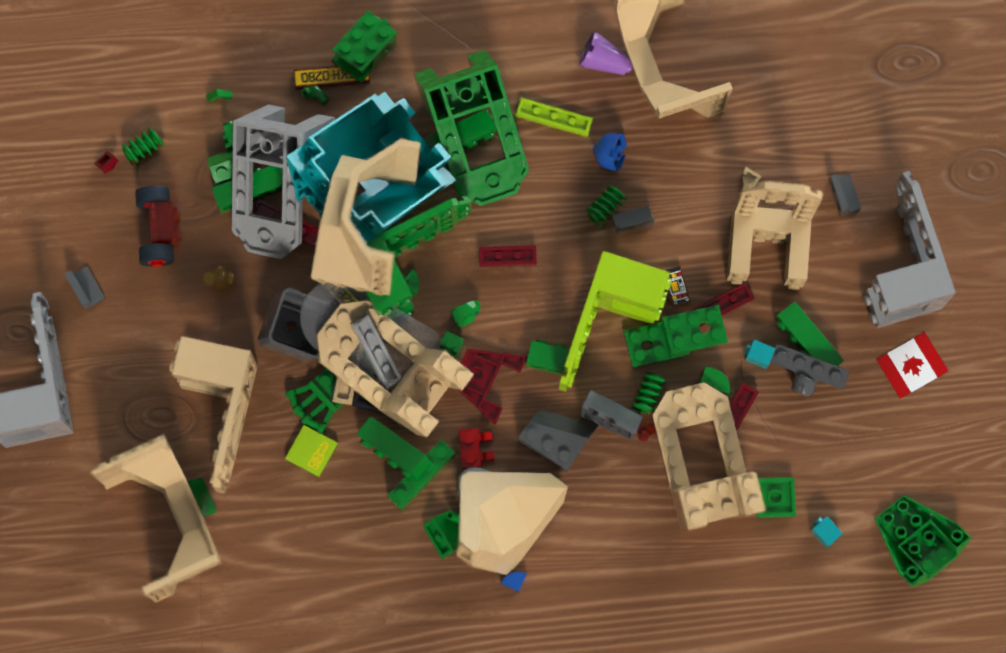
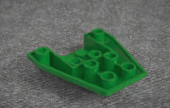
(920, 539)

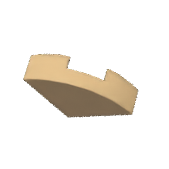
(750, 177)

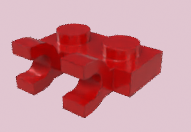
(470, 448)

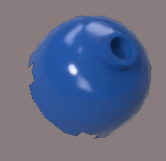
(609, 151)

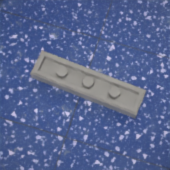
(376, 351)

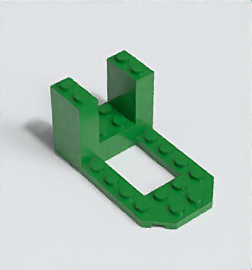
(463, 94)
(435, 220)

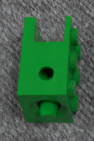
(364, 46)

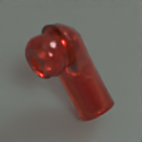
(646, 431)

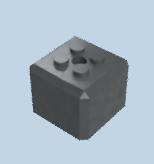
(286, 307)

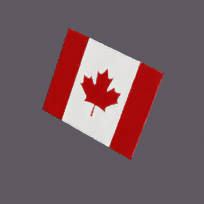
(912, 365)

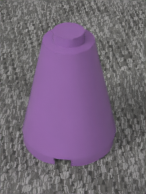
(604, 56)

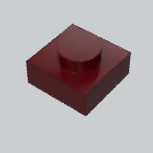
(106, 162)

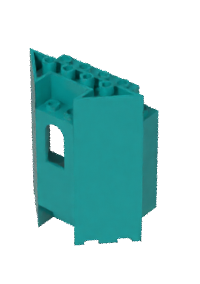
(362, 135)

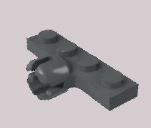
(809, 370)

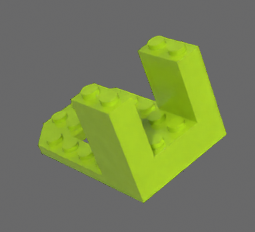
(620, 288)

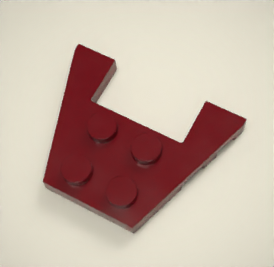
(485, 368)

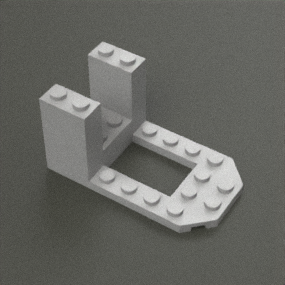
(268, 140)
(918, 287)
(43, 409)

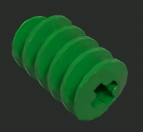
(141, 146)
(605, 204)
(648, 393)

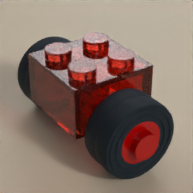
(163, 226)

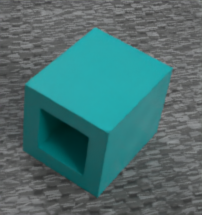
(759, 354)
(825, 531)

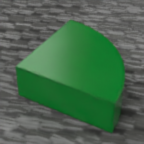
(212, 96)
(413, 282)

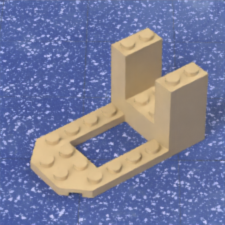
(771, 224)
(221, 373)
(420, 386)
(714, 499)

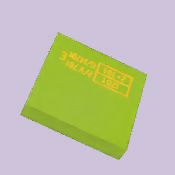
(311, 451)

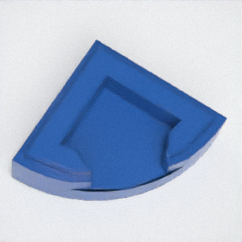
(514, 580)

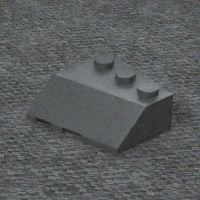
(611, 415)
(556, 437)

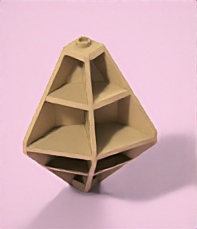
(504, 516)

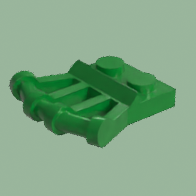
(323, 388)

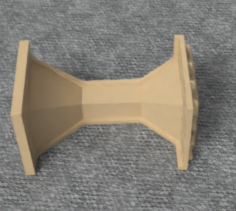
(636, 24)
(340, 251)
(158, 468)

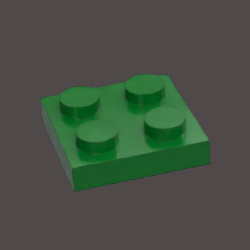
(778, 497)

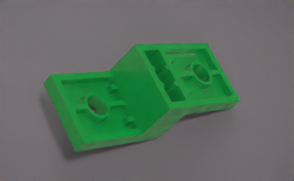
(675, 336)

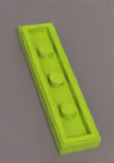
(554, 117)

